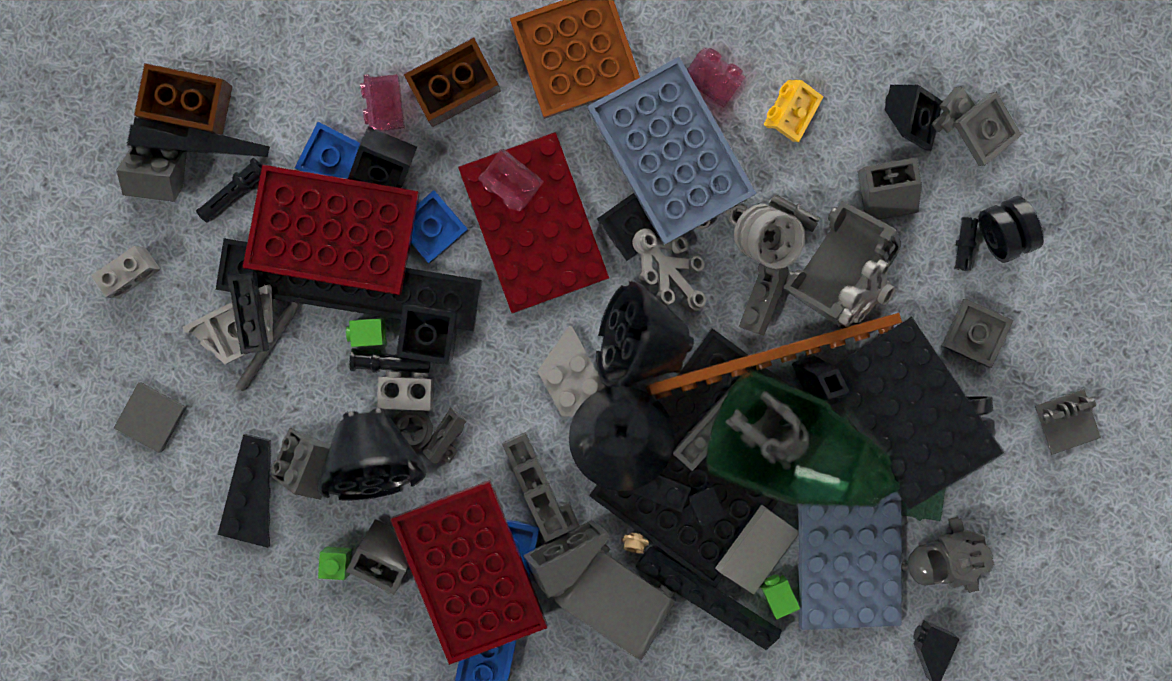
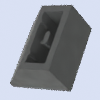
(152, 173)
(891, 188)
(300, 463)
(380, 558)

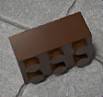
(452, 82)
(183, 99)

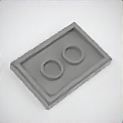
(757, 549)

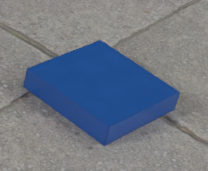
(328, 153)
(435, 227)

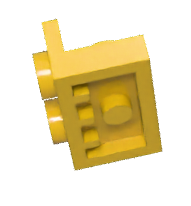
(793, 109)

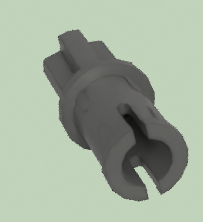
(807, 219)

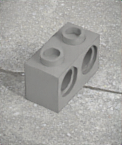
(125, 272)
(406, 399)

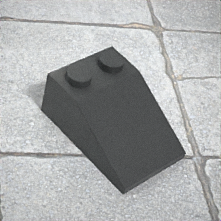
(564, 559)

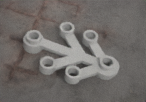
(667, 269)
(860, 302)

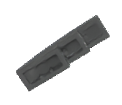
(535, 487)

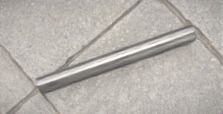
(259, 358)

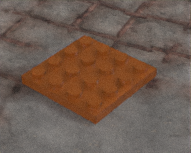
(574, 53)

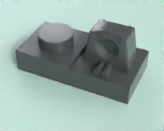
(440, 445)

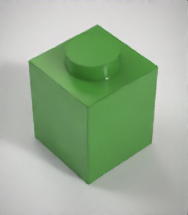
(366, 332)
(334, 563)
(779, 596)

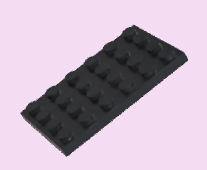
(915, 413)

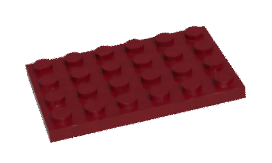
(331, 230)
(549, 242)
(469, 572)

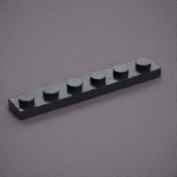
(708, 598)

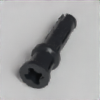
(208, 211)
(378, 361)

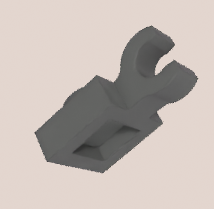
(953, 108)

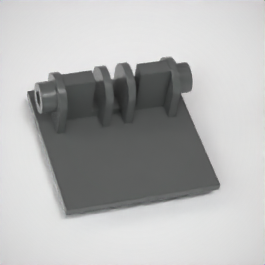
(1068, 421)

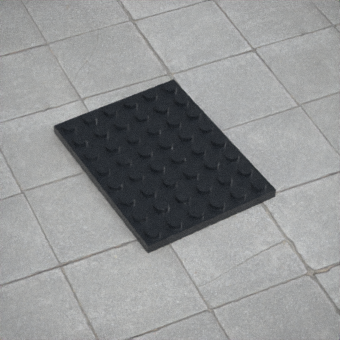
(680, 532)

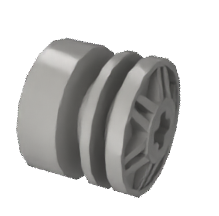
(769, 236)

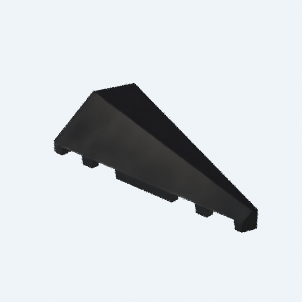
(159, 136)

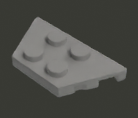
(219, 329)
(569, 374)

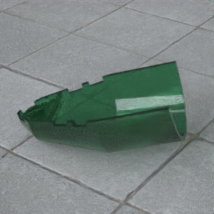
(835, 470)

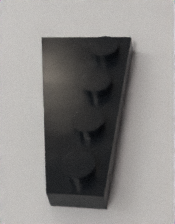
(247, 503)

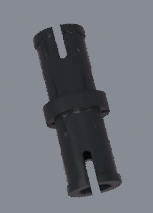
(966, 243)

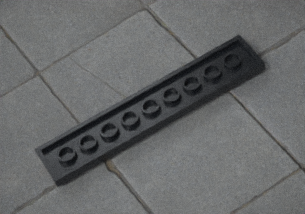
(419, 289)

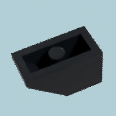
(934, 649)

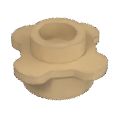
(635, 543)

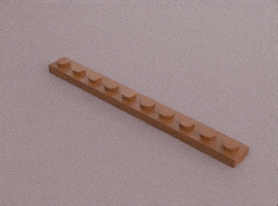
(763, 359)

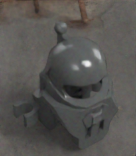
(782, 442)
(951, 559)

